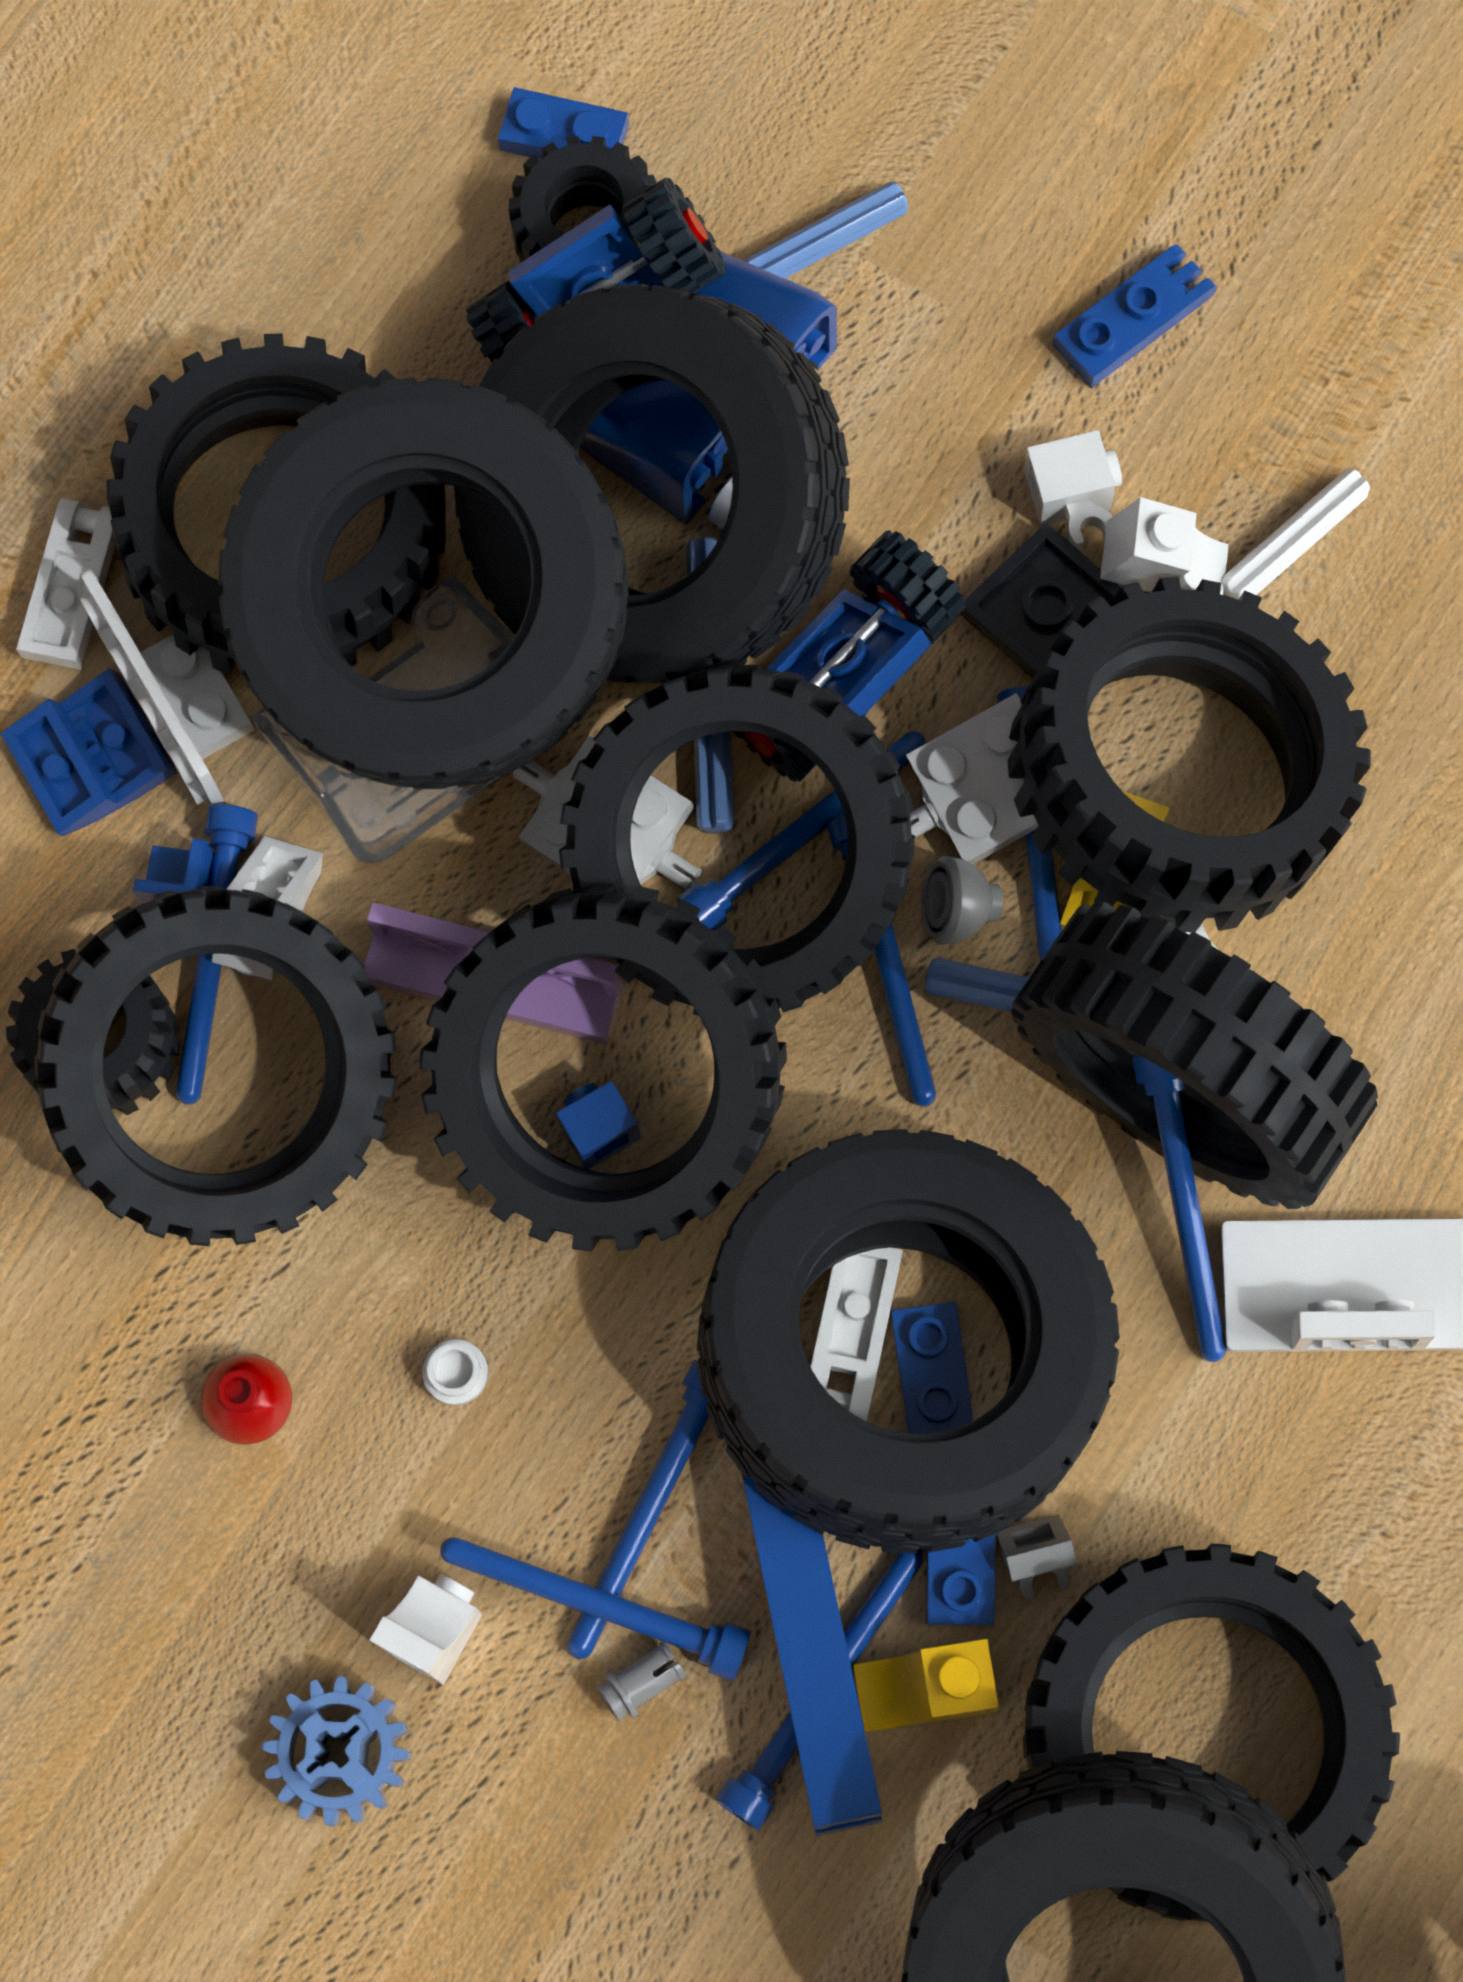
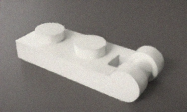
(56, 621)
(856, 1324)

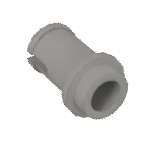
(637, 1684)

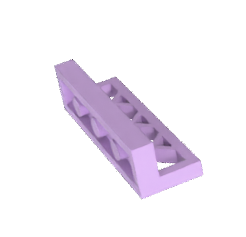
(419, 952)

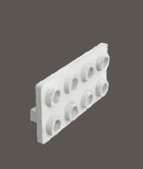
(179, 693)
(1343, 1285)

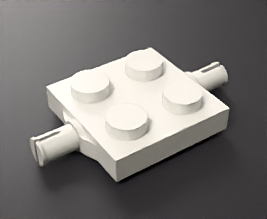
(970, 786)
(653, 829)

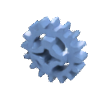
(318, 1729)

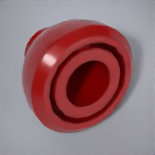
(246, 1399)

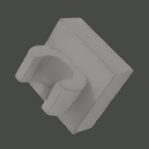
(1037, 1549)

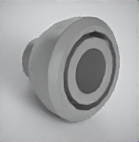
(958, 900)

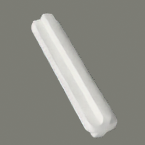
(1297, 534)

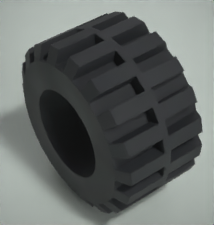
(568, 180)
(135, 1061)

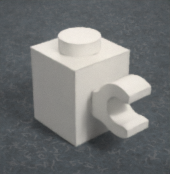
(1073, 483)

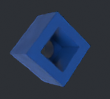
(597, 1123)

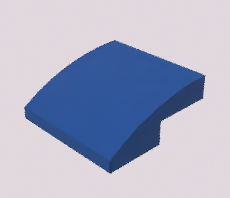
(88, 753)

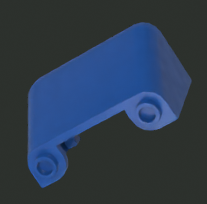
(664, 435)

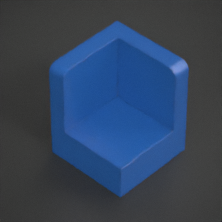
(175, 870)

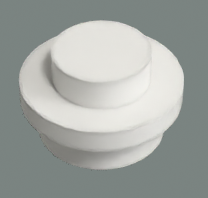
(455, 1372)

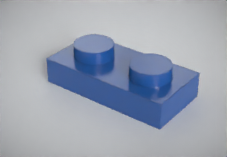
(541, 119)

